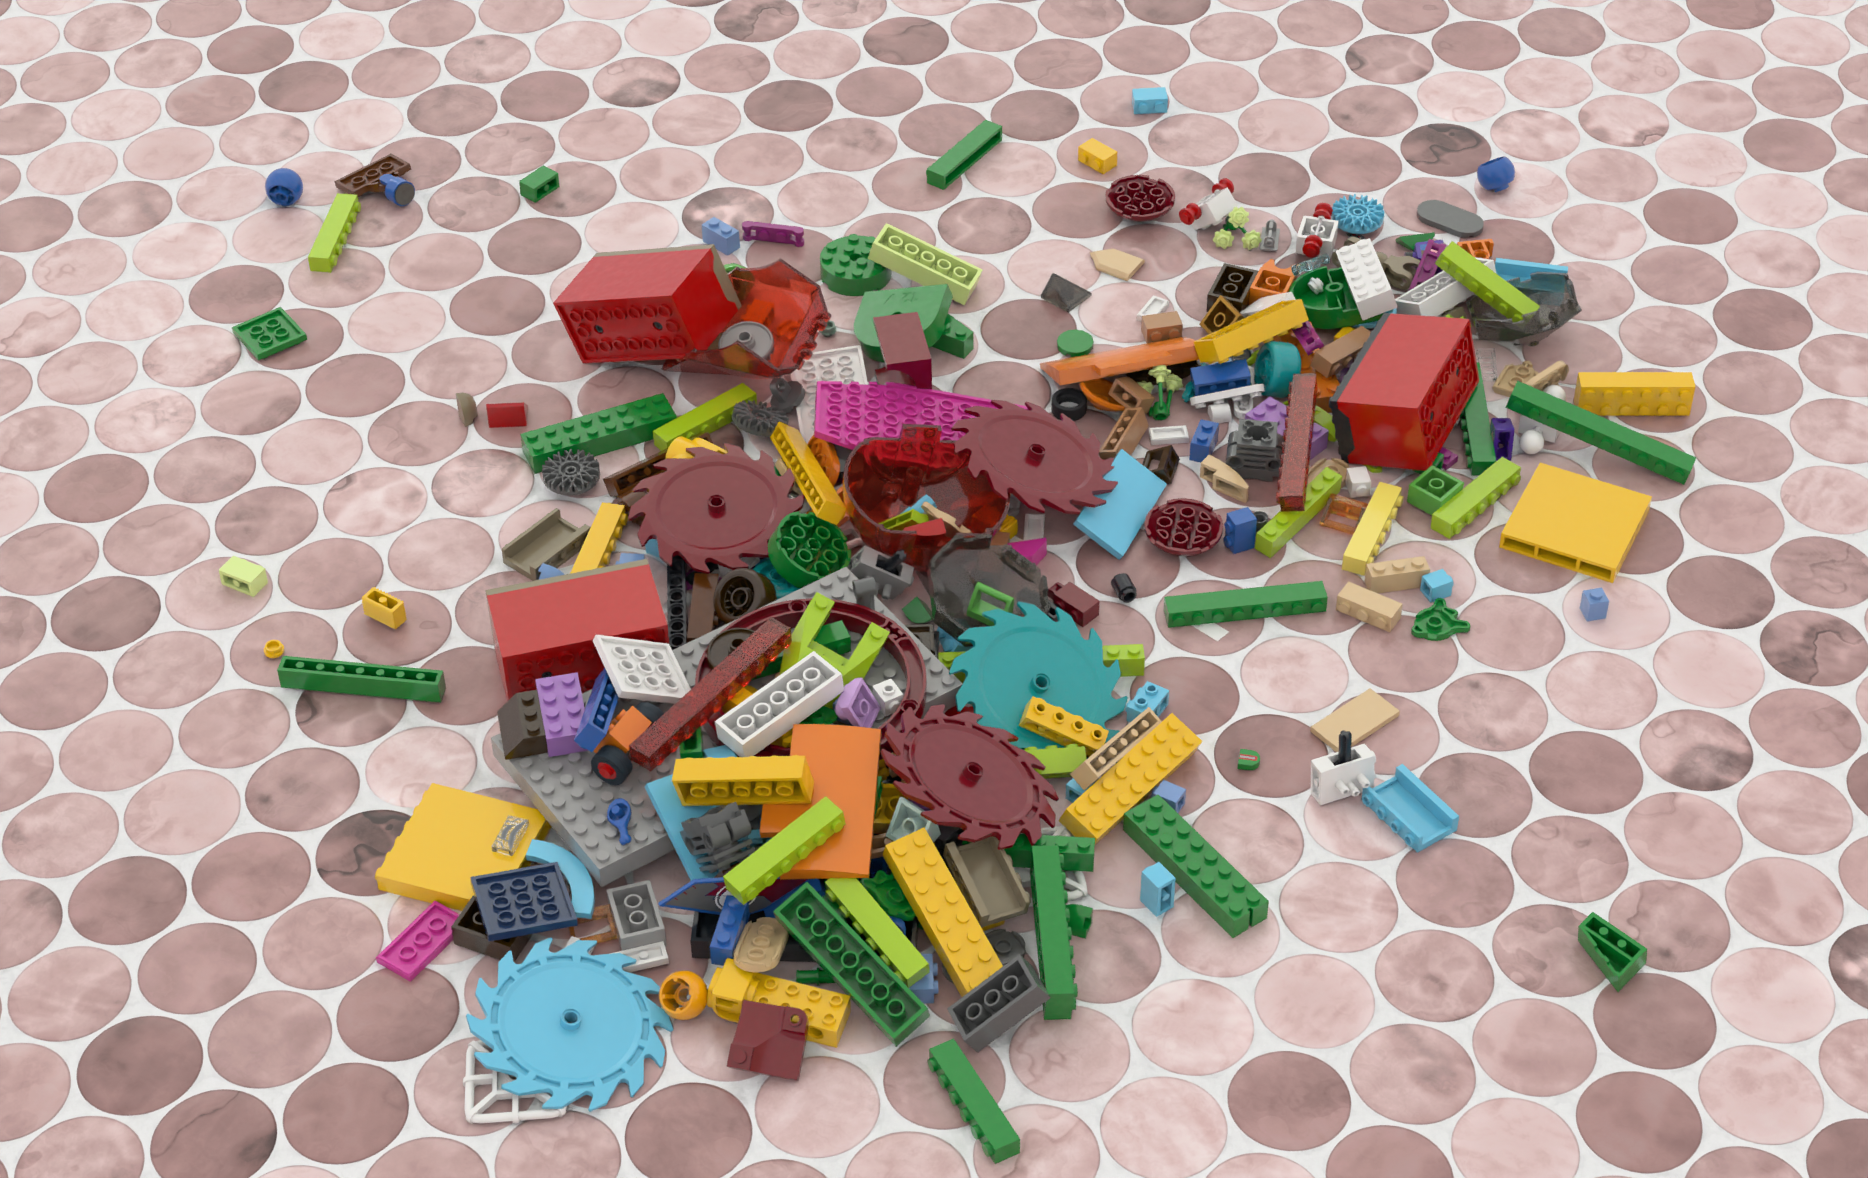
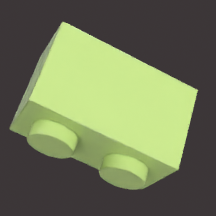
(243, 576)

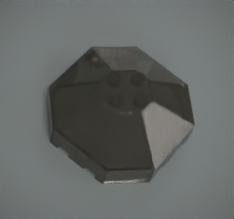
(1557, 306)
(972, 560)

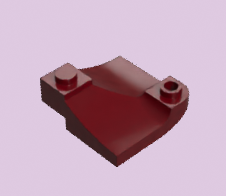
(769, 1041)

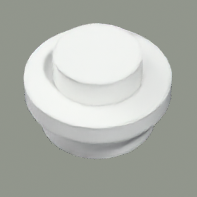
(1316, 285)

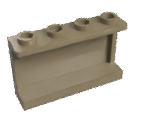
(547, 542)
(987, 880)

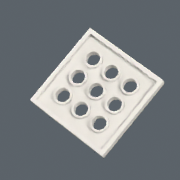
(642, 669)

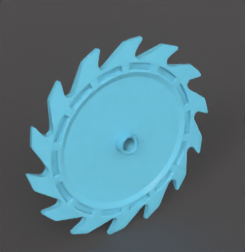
(593, 1053)

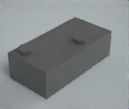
(998, 1003)

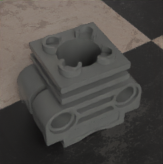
(1255, 450)
(718, 836)

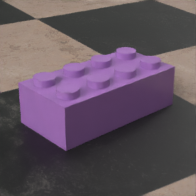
(1275, 411)
(561, 712)

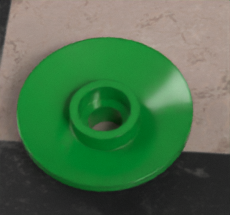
(822, 716)

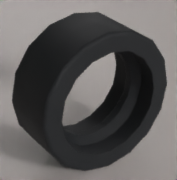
(1069, 395)

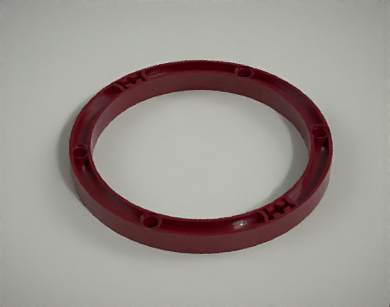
(856, 619)

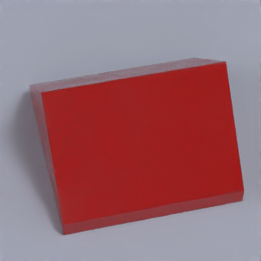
(507, 415)

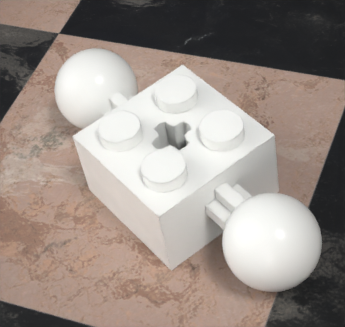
(1535, 432)

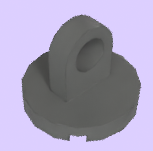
(787, 394)

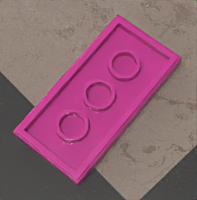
(419, 942)

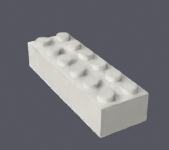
(1366, 279)
(1436, 294)
(779, 705)

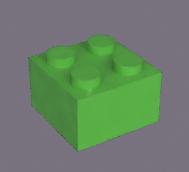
(1433, 489)

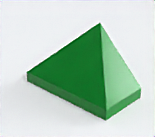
(1410, 240)

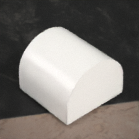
(1219, 413)

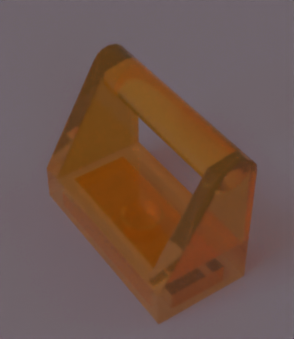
(1343, 507)
(599, 913)

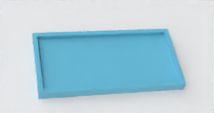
(1125, 508)
(671, 815)

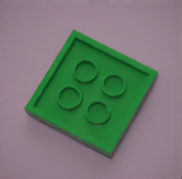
(269, 333)

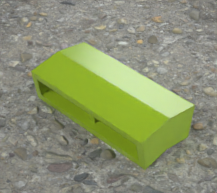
(905, 520)

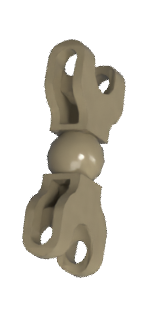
(1393, 267)

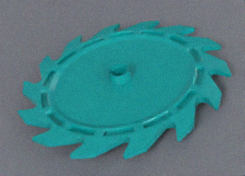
(1032, 651)

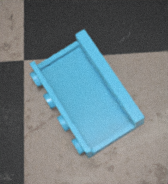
(1512, 269)
(1411, 809)

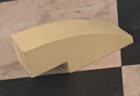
(1224, 478)

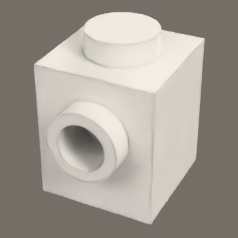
(1358, 482)
(887, 696)

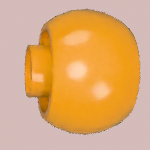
(673, 994)

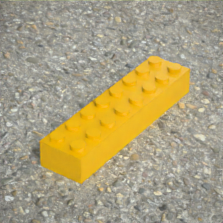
(1131, 780)
(942, 910)

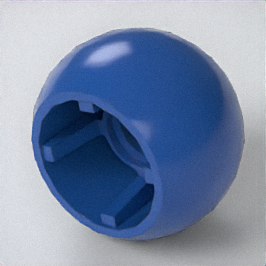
(1496, 174)
(284, 186)

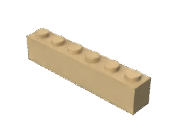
(1115, 748)

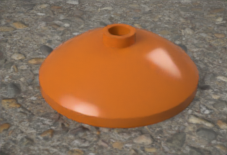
(1097, 393)

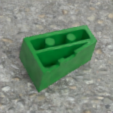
(956, 338)

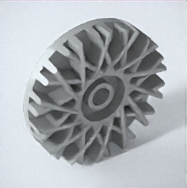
(752, 335)

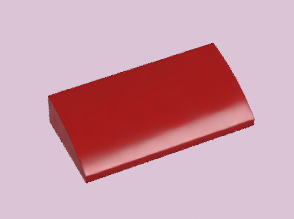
(928, 530)

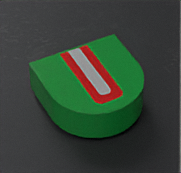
(1248, 760)

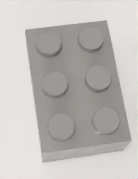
(636, 915)

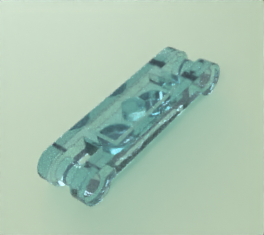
(1310, 264)

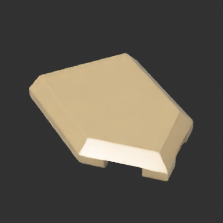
(1116, 263)
(1510, 375)

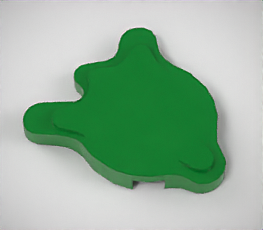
(1438, 622)
(889, 895)

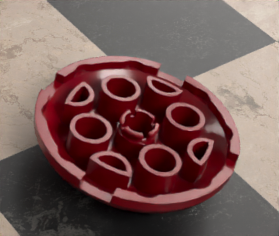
(1140, 198)
(1183, 527)

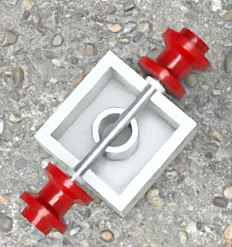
(1211, 207)
(1317, 233)

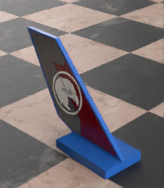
(709, 895)

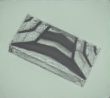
(510, 835)

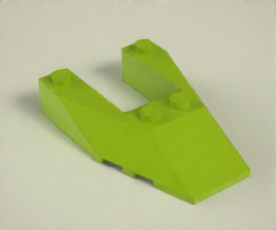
(804, 644)

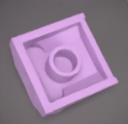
(857, 704)

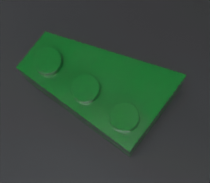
(1611, 950)

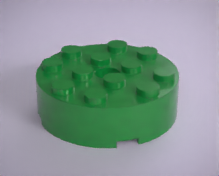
(848, 269)
(807, 548)

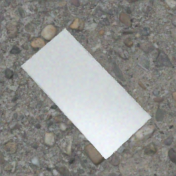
(1212, 630)

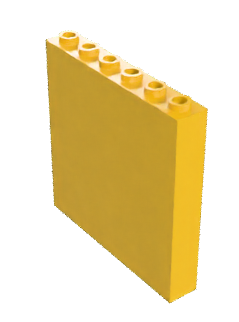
(1575, 522)
(451, 842)

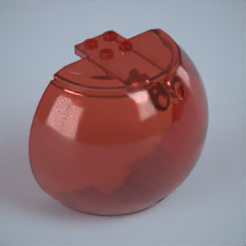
(894, 473)

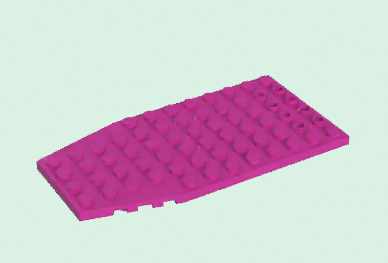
(856, 412)

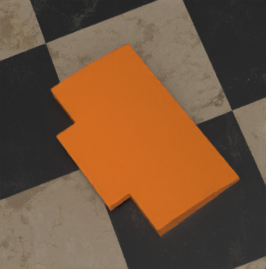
(1121, 360)
(846, 772)

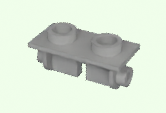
(1270, 236)

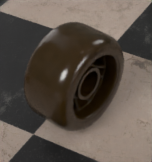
(742, 593)

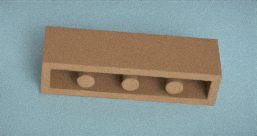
(1340, 353)
(1125, 433)

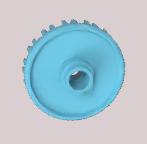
(1358, 215)

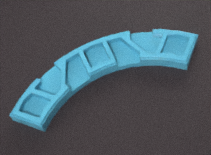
(573, 872)

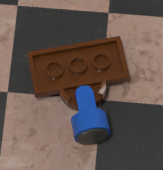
(380, 177)

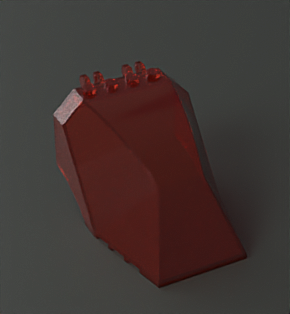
(781, 301)

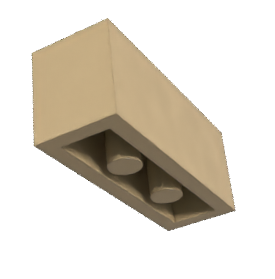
(1396, 574)
(1369, 606)

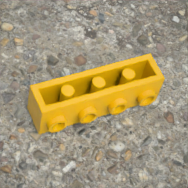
(1062, 726)

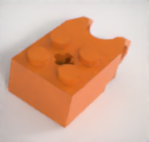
(1271, 281)

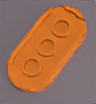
(826, 457)

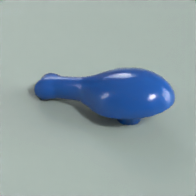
(619, 816)

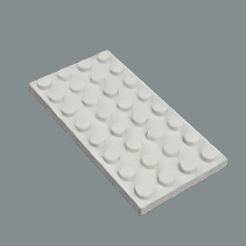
(828, 365)

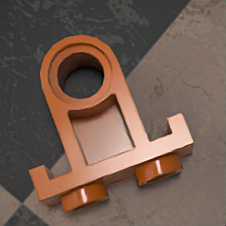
(1478, 248)

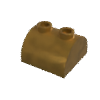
(1220, 316)

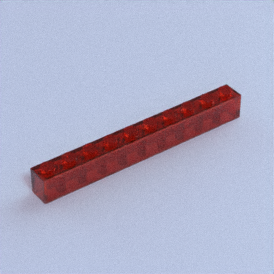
(1297, 443)
(710, 694)

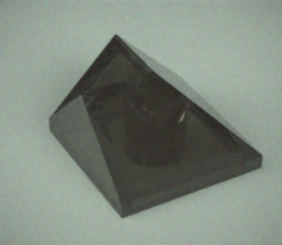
(1064, 293)

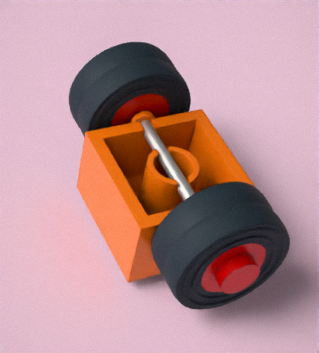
(610, 760)

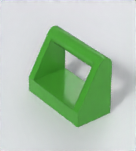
(978, 606)

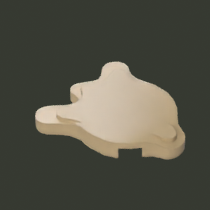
(951, 528)

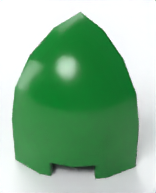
(918, 611)
(1080, 919)

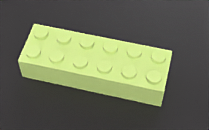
(924, 262)

